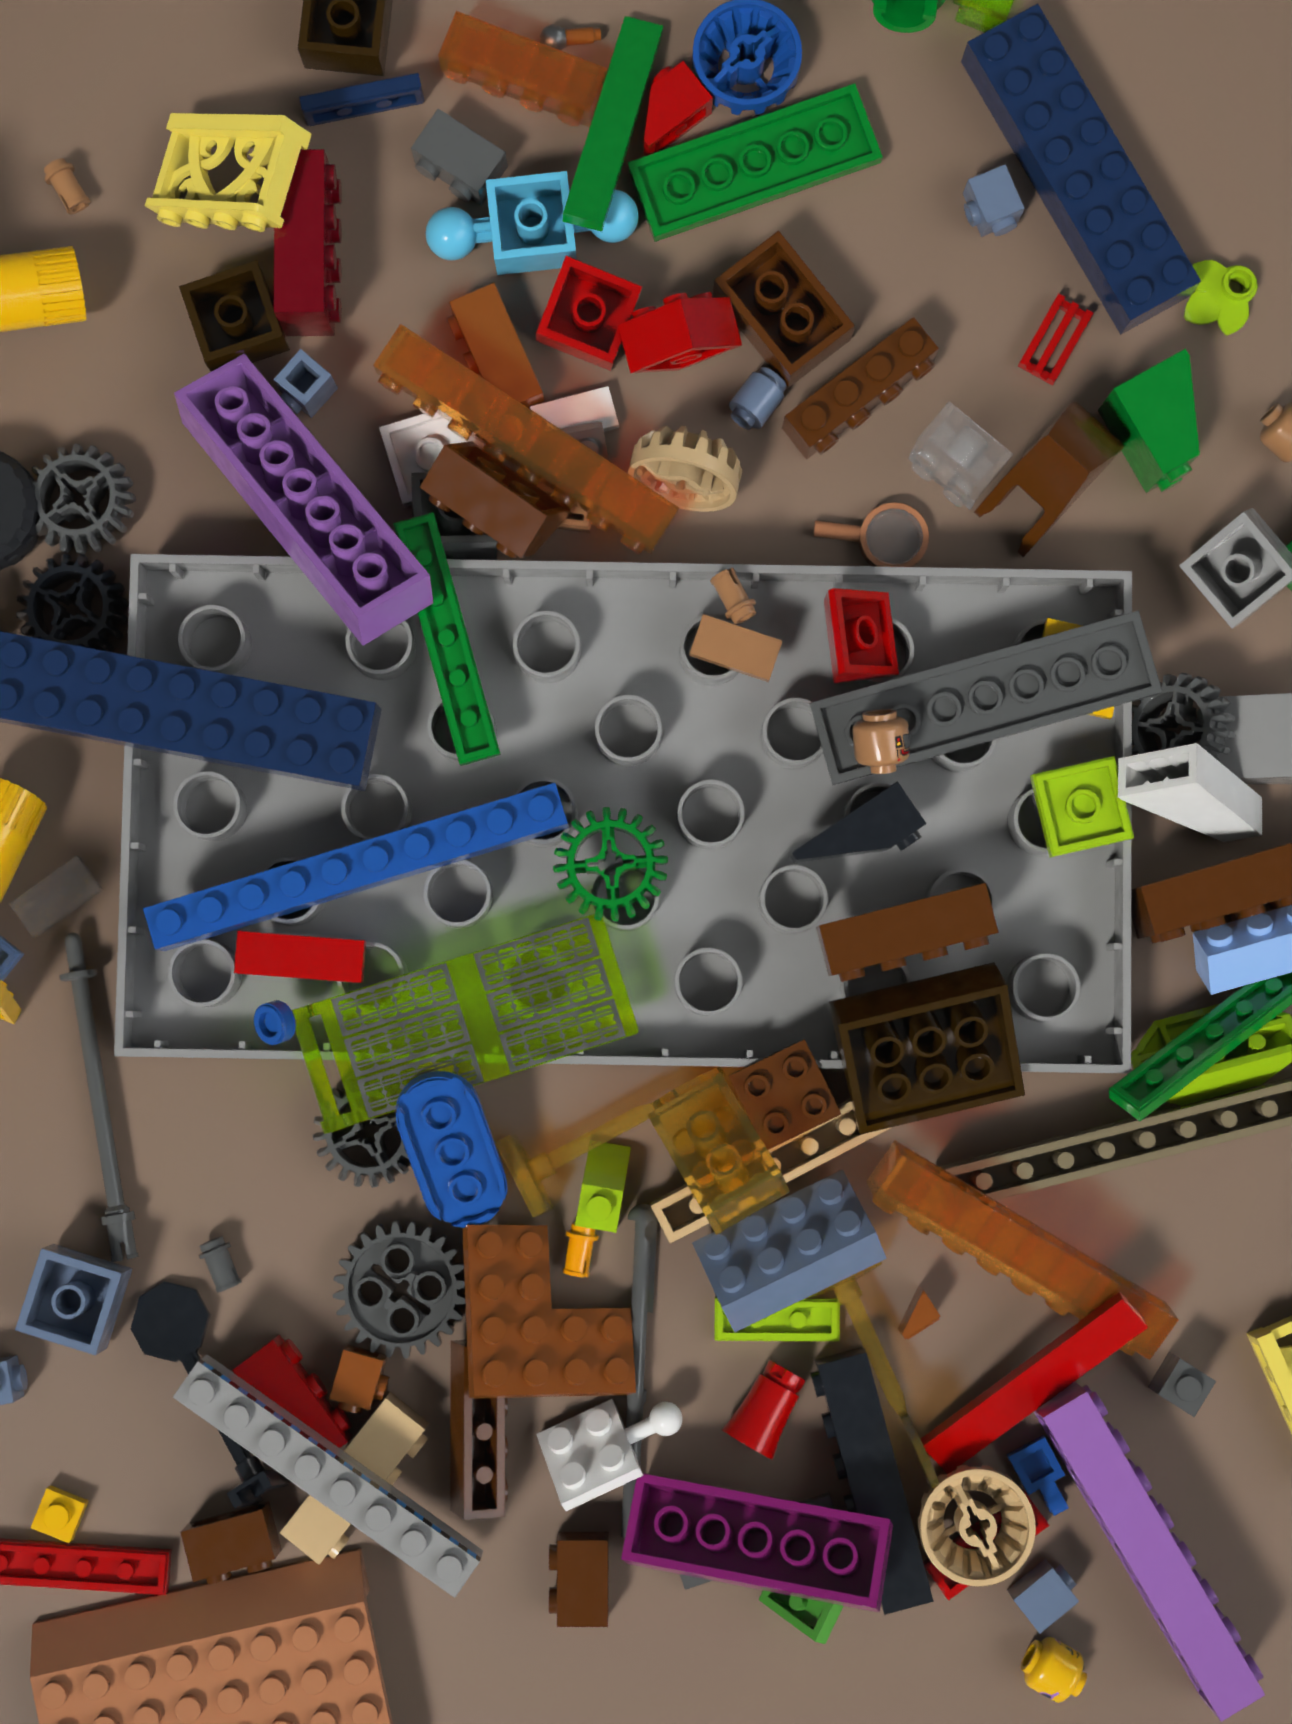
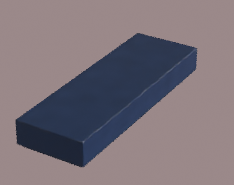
(362, 99)

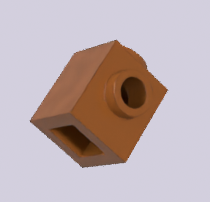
(359, 1379)

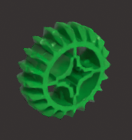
(575, 867)

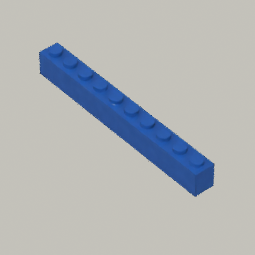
(356, 868)

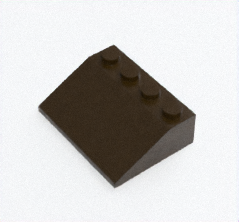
(928, 1047)

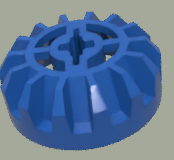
(747, 31)

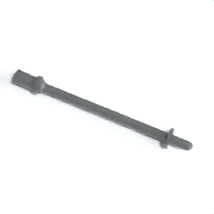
(118, 1215)

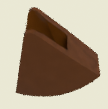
(1057, 469)

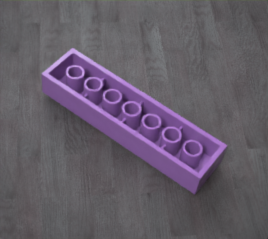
(304, 499)
(1149, 1552)

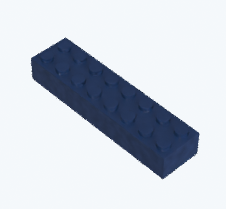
(1079, 169)

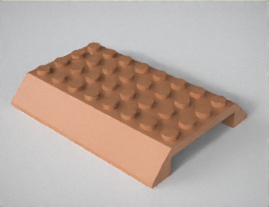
(229, 1652)

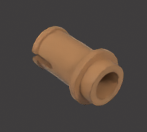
(61, 176)
(733, 596)

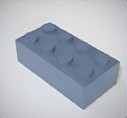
(789, 1250)

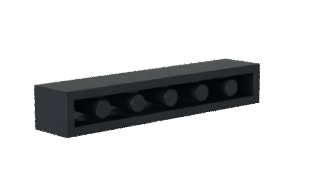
(871, 1469)

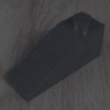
(871, 828)

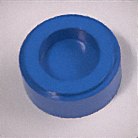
(274, 1022)

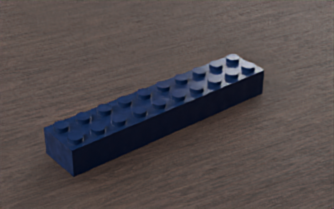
(187, 711)

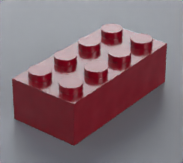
(307, 251)

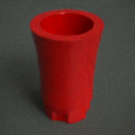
(766, 1410)

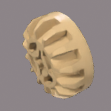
(687, 468)
(993, 1559)

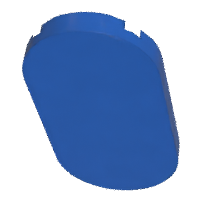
(451, 1148)

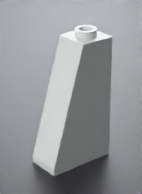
(1192, 791)

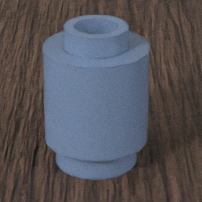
(757, 398)

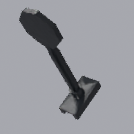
(172, 1327)

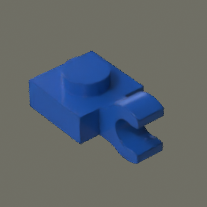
(1039, 1470)

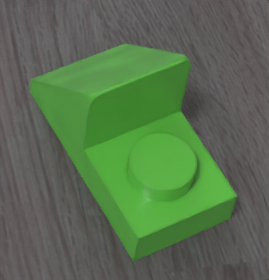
(807, 1615)

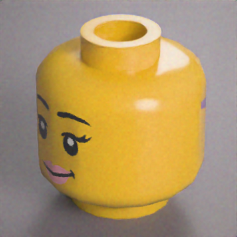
(1053, 1669)

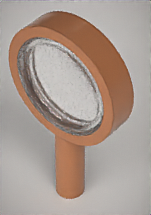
(888, 537)

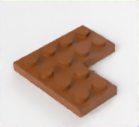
(517, 1338)

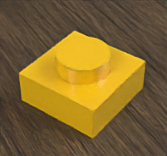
(59, 1514)

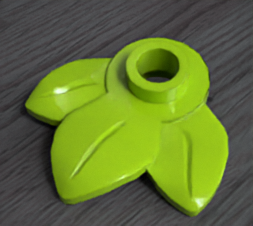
(1216, 301)

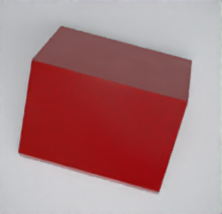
(860, 634)

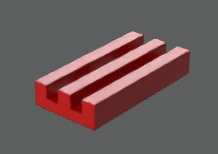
(1071, 310)

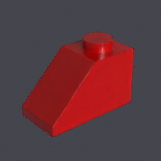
(674, 107)

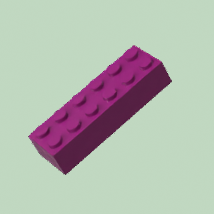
(758, 1542)

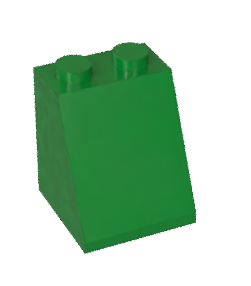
(1156, 422)

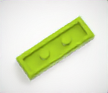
(803, 1321)

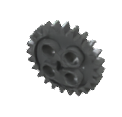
(376, 1318)

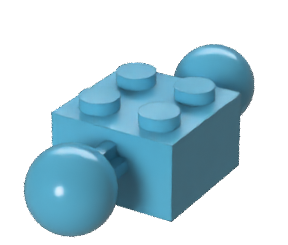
(525, 224)

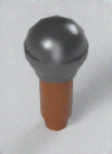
(560, 38)

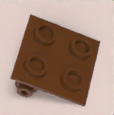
(785, 1094)

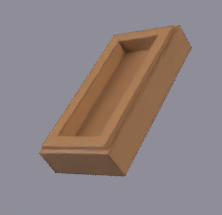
(735, 648)

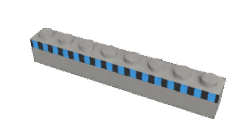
(329, 1475)

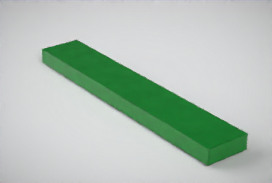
(613, 124)
(450, 646)
(1201, 1045)

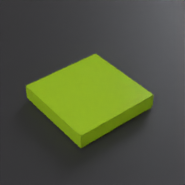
(1081, 807)

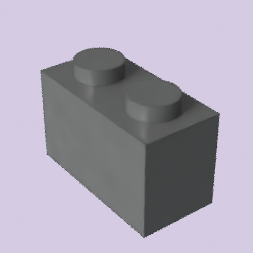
(458, 157)

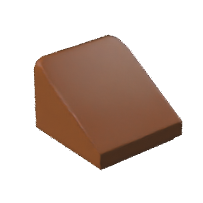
(918, 1315)

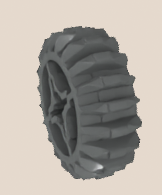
(93, 491)
(1179, 697)
(376, 1149)

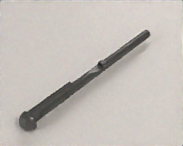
(641, 1304)

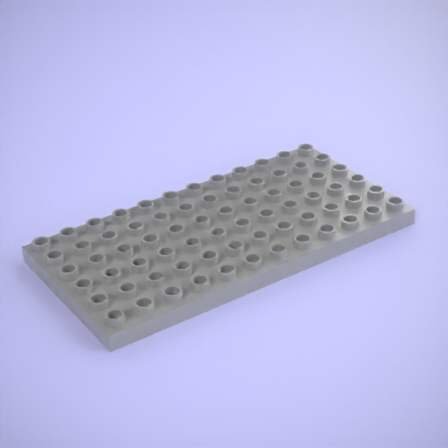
(603, 700)

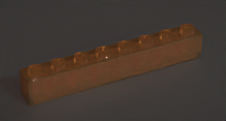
(525, 439)
(1010, 1244)

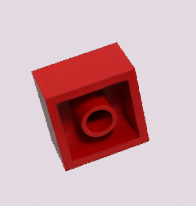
(586, 313)
(679, 333)

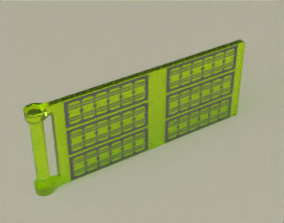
(469, 1018)

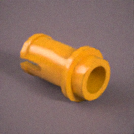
(579, 1250)

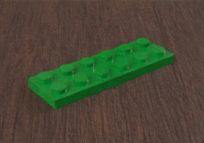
(754, 162)

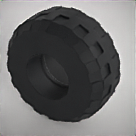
(17, 512)

